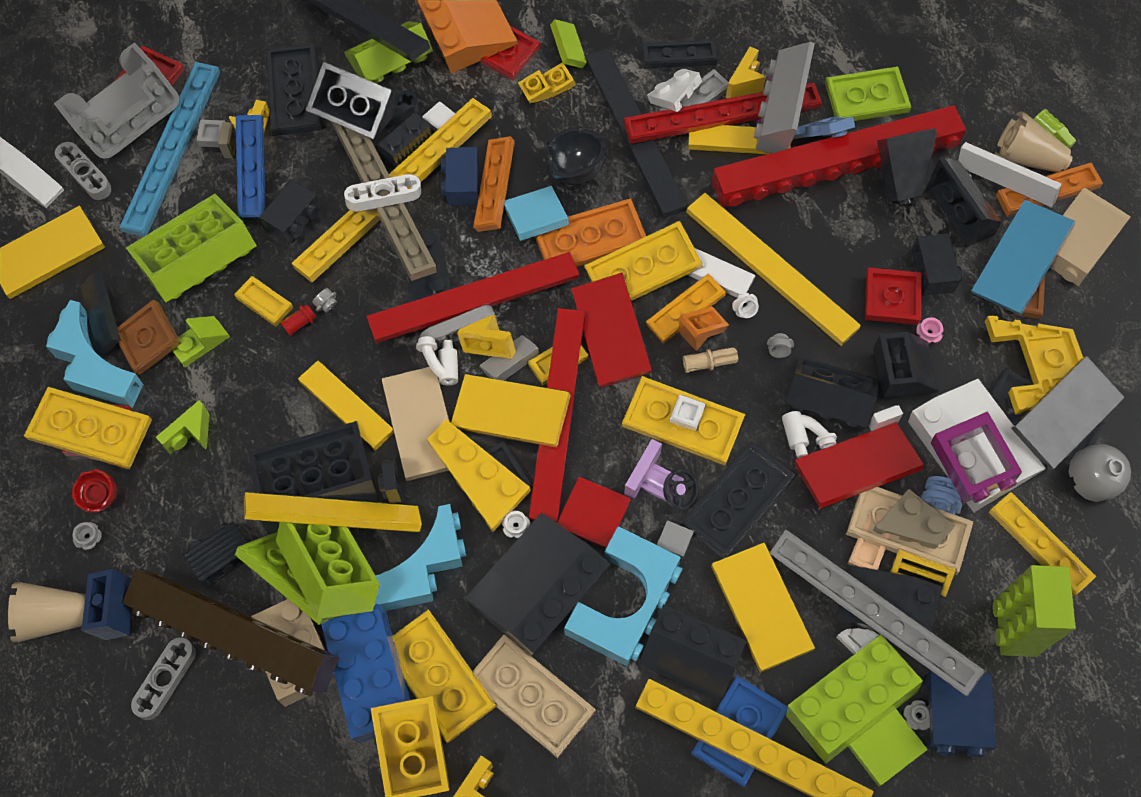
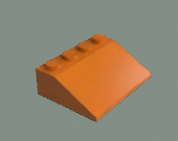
(467, 29)

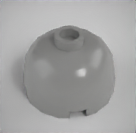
(1100, 472)

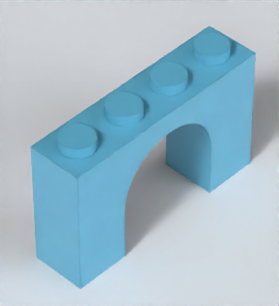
(622, 636)

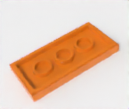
(594, 233)

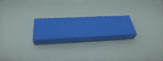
(250, 166)

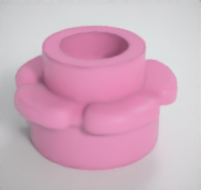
(930, 324)

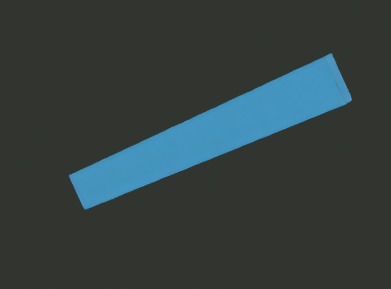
(170, 150)

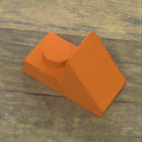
(700, 325)

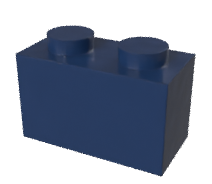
(461, 176)
(103, 607)

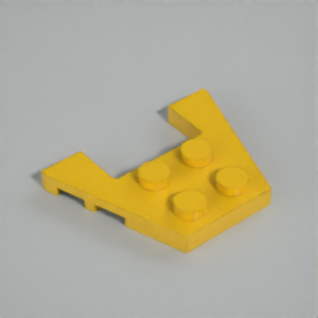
(1048, 353)

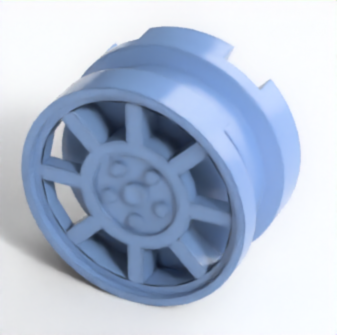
(942, 494)

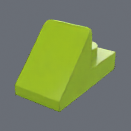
(202, 337)
(191, 423)

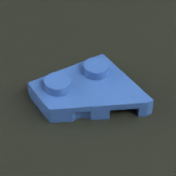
(830, 126)

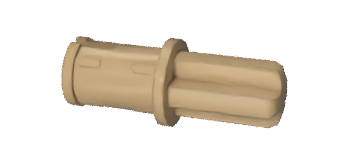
(710, 359)

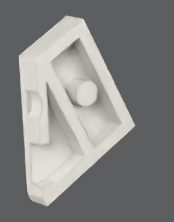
(671, 92)

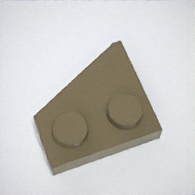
(915, 522)

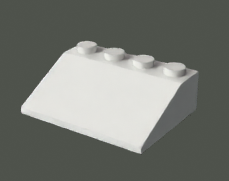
(975, 453)

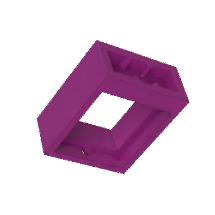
(982, 423)

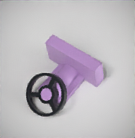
(660, 481)

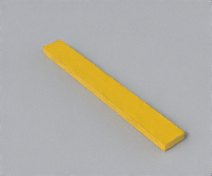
(773, 269)

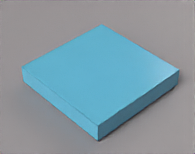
(536, 213)

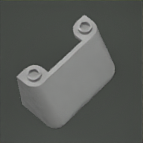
(122, 108)

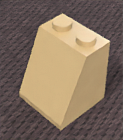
(1094, 231)

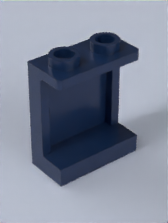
(960, 720)

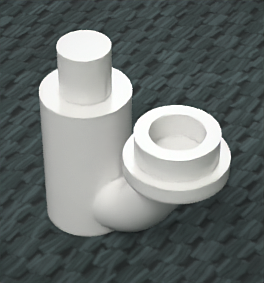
(446, 365)
(796, 434)

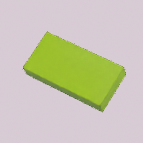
(568, 43)

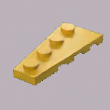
(483, 479)

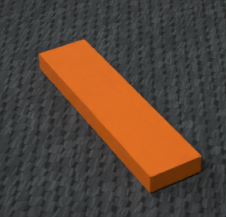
(1071, 182)
(494, 184)

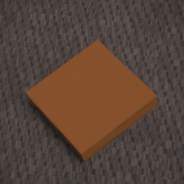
(147, 337)

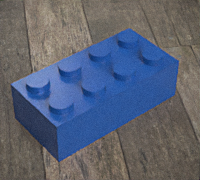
(367, 667)

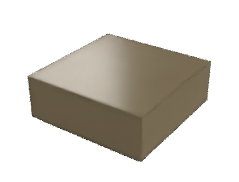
(227, 140)

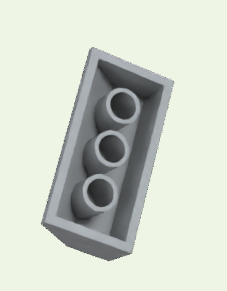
(784, 98)

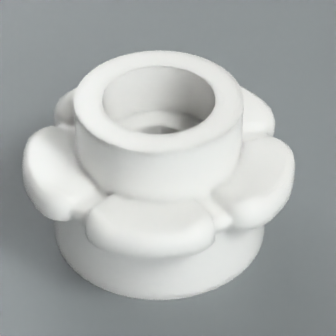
(750, 309)
(515, 517)

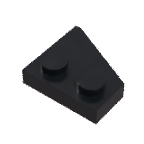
(389, 481)

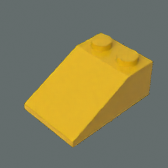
(410, 748)

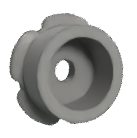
(325, 300)
(780, 345)
(79, 535)
(912, 720)

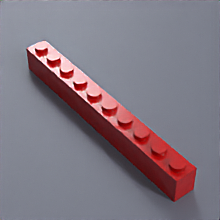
(826, 158)

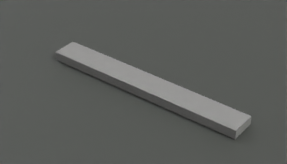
(878, 613)

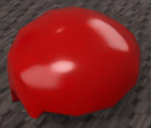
(94, 491)

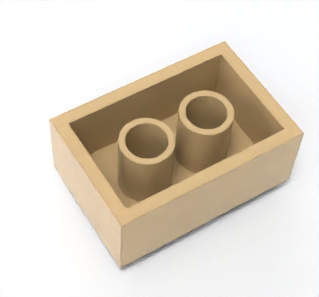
(295, 622)

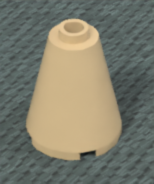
(1033, 146)
(43, 611)

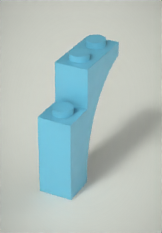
(87, 370)
(411, 581)

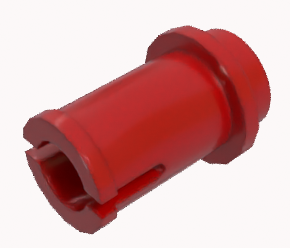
(298, 319)

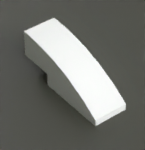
(27, 175)

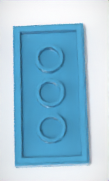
(1023, 257)

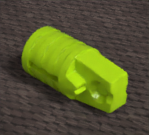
(1054, 127)

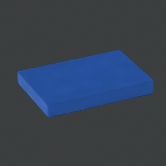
(751, 709)

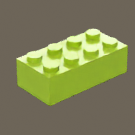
(328, 568)
(1034, 611)
(853, 698)

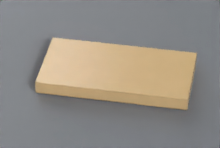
(416, 413)
(879, 502)
(532, 696)

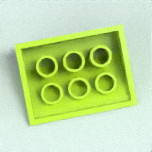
(191, 247)

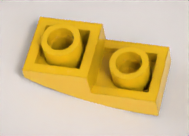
(546, 85)

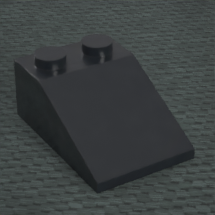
(907, 593)

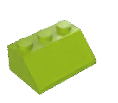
(374, 60)

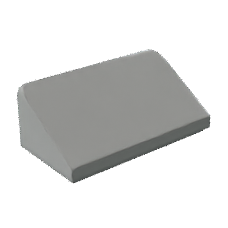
(502, 368)

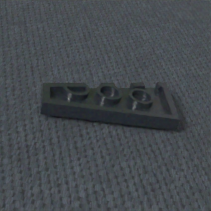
(435, 282)

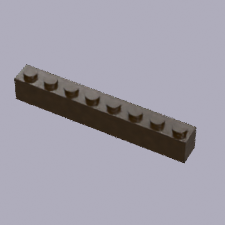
(232, 632)

